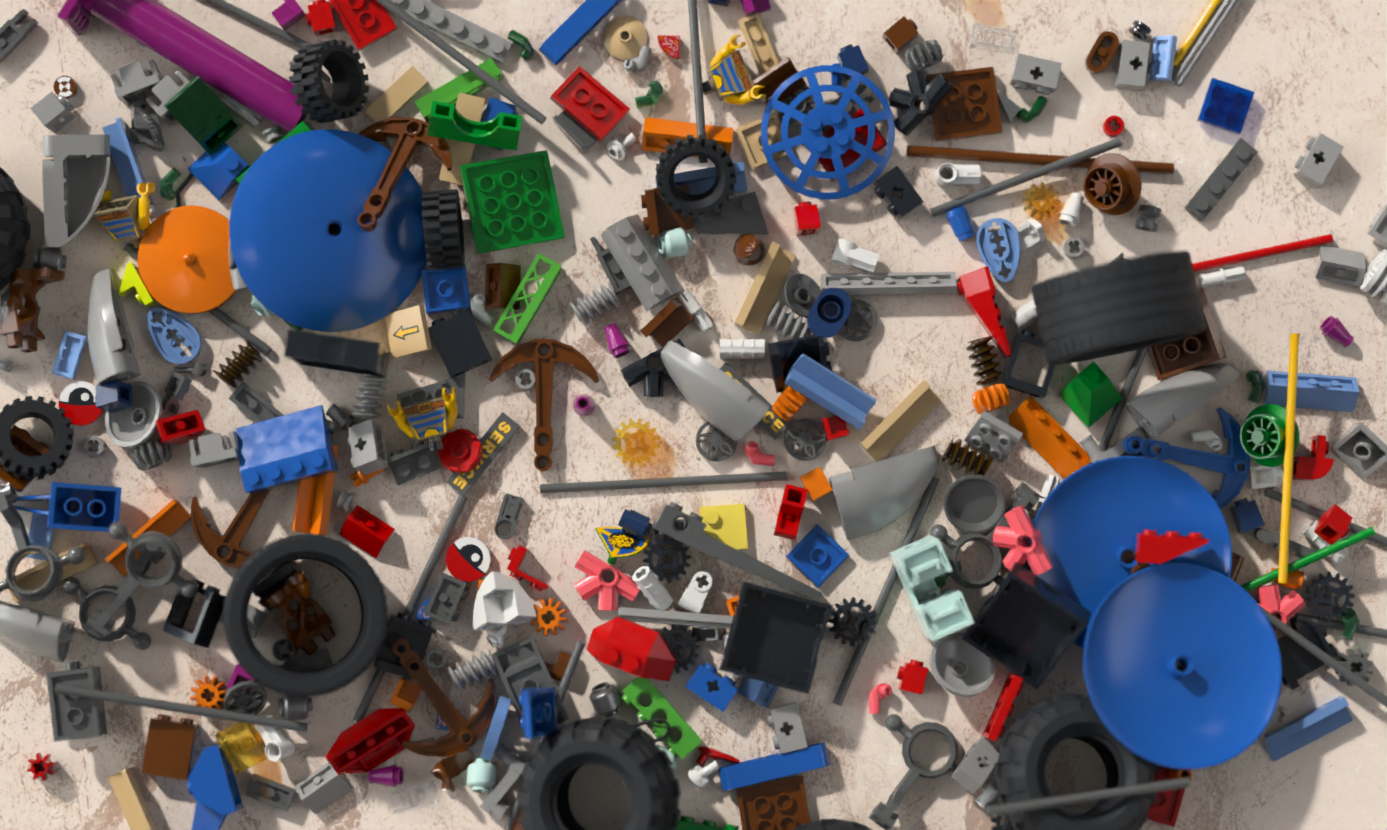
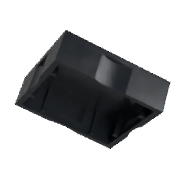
(337, 353)
(1026, 625)
(775, 637)

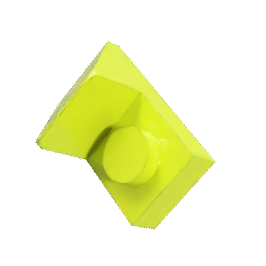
(131, 282)

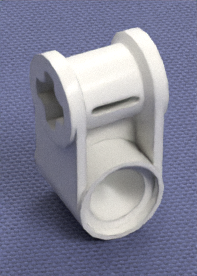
(695, 596)

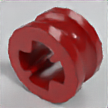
(1107, 130)

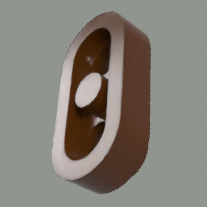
(1102, 53)

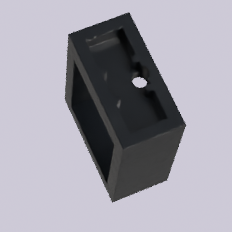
(1019, 385)
(207, 620)

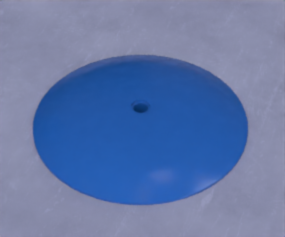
(285, 242)
(1102, 508)
(1226, 657)

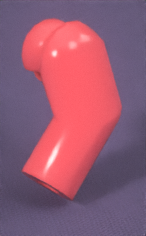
(756, 456)
(877, 695)

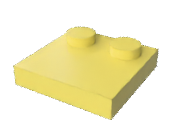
(726, 524)

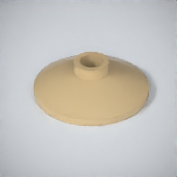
(626, 48)

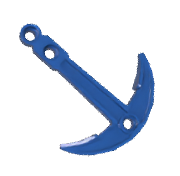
(1225, 464)

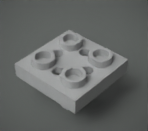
(993, 435)

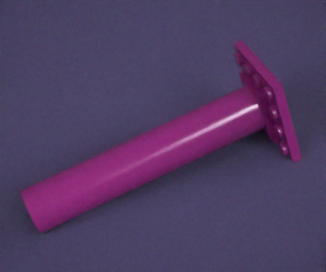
(194, 52)

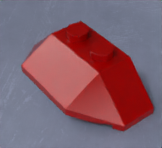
(632, 649)
(371, 741)

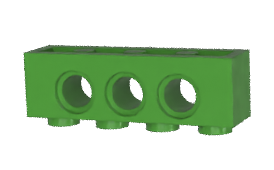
(659, 703)

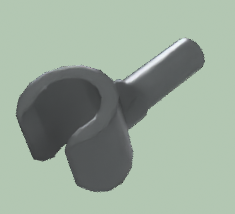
(199, 369)

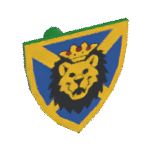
(621, 543)

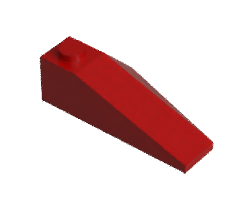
(978, 294)

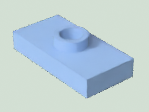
(1163, 58)
(69, 355)
(40, 534)

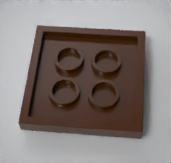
(969, 107)
(773, 804)

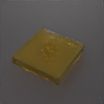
(242, 746)

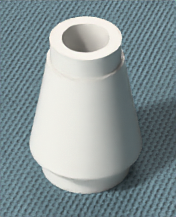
(1071, 211)

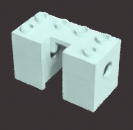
(935, 610)

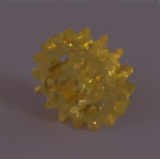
(622, 434)

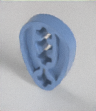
(986, 248)
(166, 347)
(495, 728)

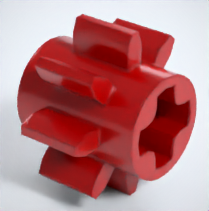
(48, 765)

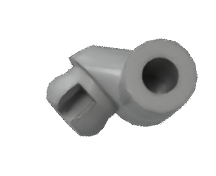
(638, 63)

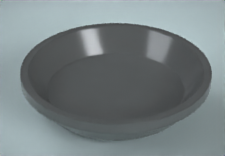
(974, 504)

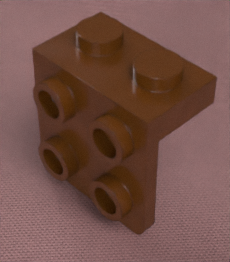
(660, 215)
(26, 445)

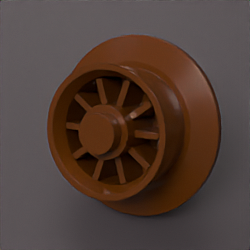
(1112, 184)

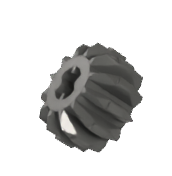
(923, 55)
(151, 454)
(1362, 664)

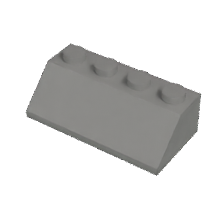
(641, 262)

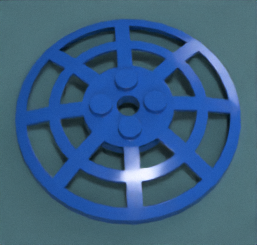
(824, 147)

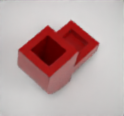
(1315, 466)
(790, 512)

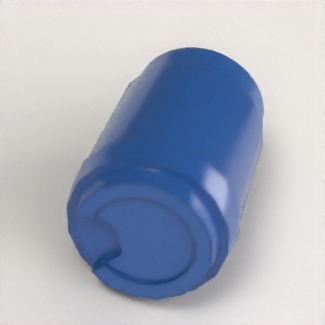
(960, 223)

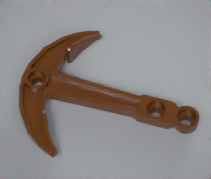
(405, 147)
(544, 368)
(233, 536)
(458, 726)

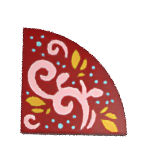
(670, 45)

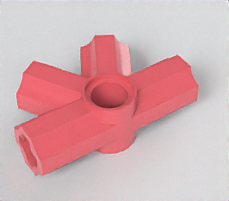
(1014, 538)
(596, 584)
(1285, 607)

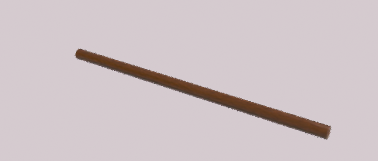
(1021, 158)

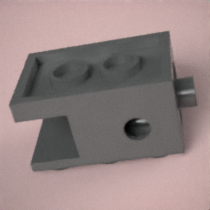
(73, 715)

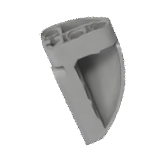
(72, 183)
(105, 335)
(712, 392)
(1179, 396)
(882, 491)
(47, 640)

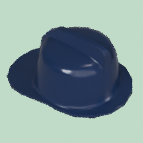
(829, 312)

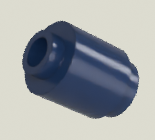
(635, 523)

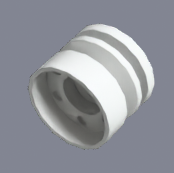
(1376, 277)

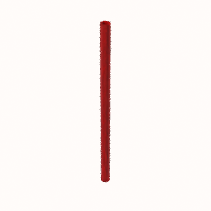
(1260, 253)

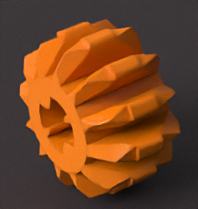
(991, 398)
(789, 404)
(553, 623)
(213, 687)

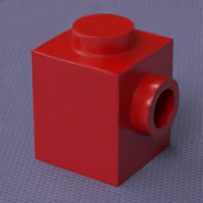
(321, 18)
(1333, 524)
(912, 676)

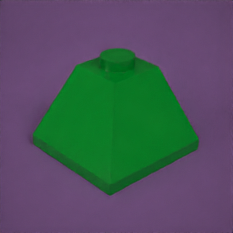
(1090, 395)

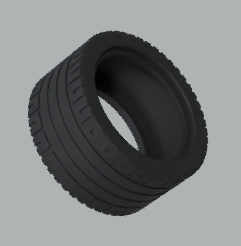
(1118, 307)
(373, 615)

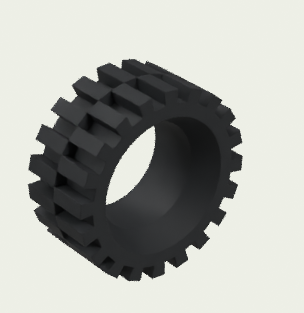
(346, 78)
(707, 201)
(443, 229)
(38, 465)

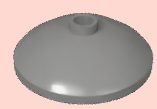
(135, 424)
(974, 667)

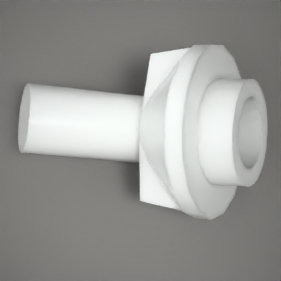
(617, 148)
(496, 637)
(699, 775)

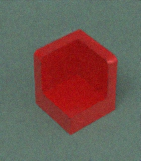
(834, 428)

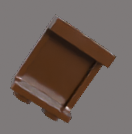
(169, 747)

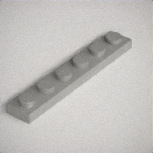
(457, 28)
(891, 283)

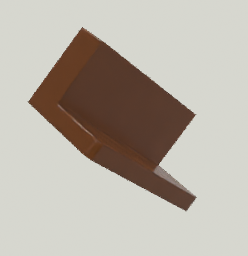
(775, 77)
(501, 284)
(668, 322)

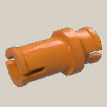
(360, 478)
(302, 585)

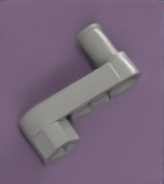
(1116, 450)
(494, 804)

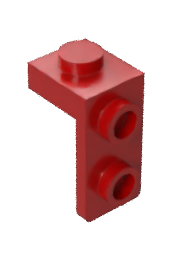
(516, 557)

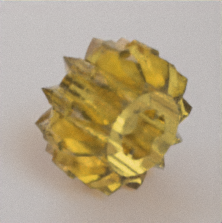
(1046, 196)

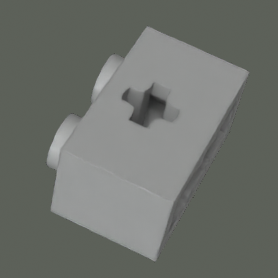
(1046, 70)
(1125, 75)
(53, 111)
(1328, 152)
(367, 447)
(790, 714)
(977, 765)

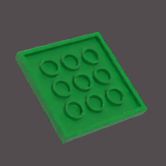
(512, 202)

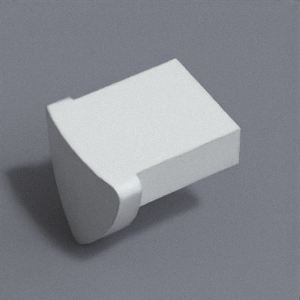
(1030, 234)
(1265, 477)

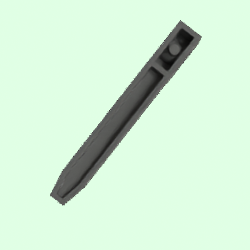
(694, 537)

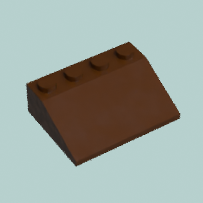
(1192, 351)

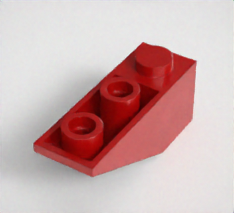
(1164, 547)

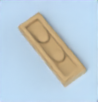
(758, 43)
(396, 95)

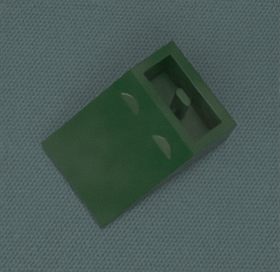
(203, 115)

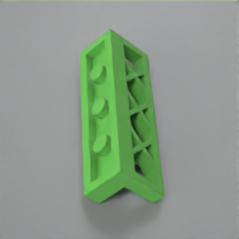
(465, 83)
(536, 302)

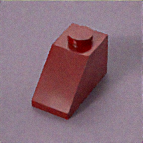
(806, 219)
(181, 427)

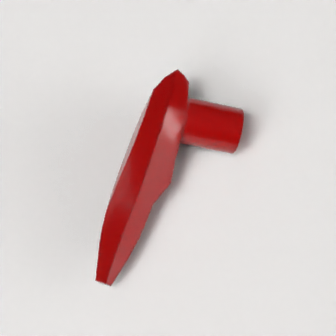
(714, 754)

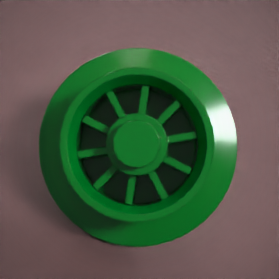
(1264, 435)

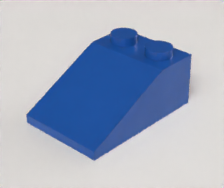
(538, 711)

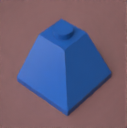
(219, 170)

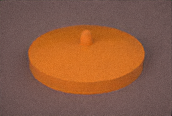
(187, 260)

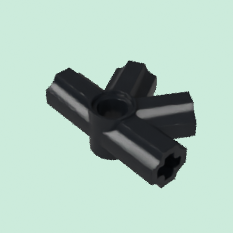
(910, 100)
(652, 378)

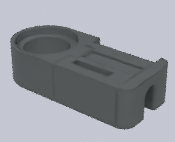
(508, 513)

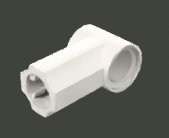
(959, 174)
(848, 254)
(276, 744)

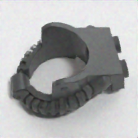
(145, 126)

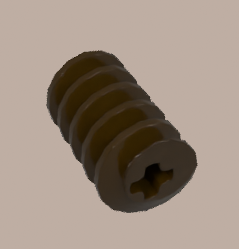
(984, 361)
(239, 364)
(967, 458)

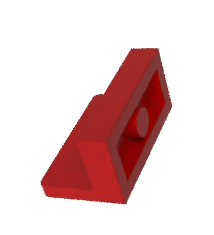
(366, 531)

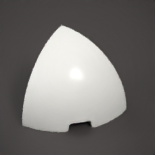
(501, 603)

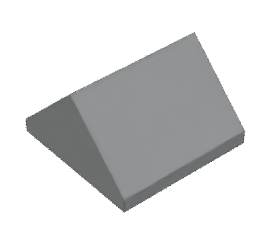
(1361, 449)

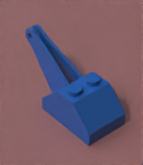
(78, 506)
(214, 789)

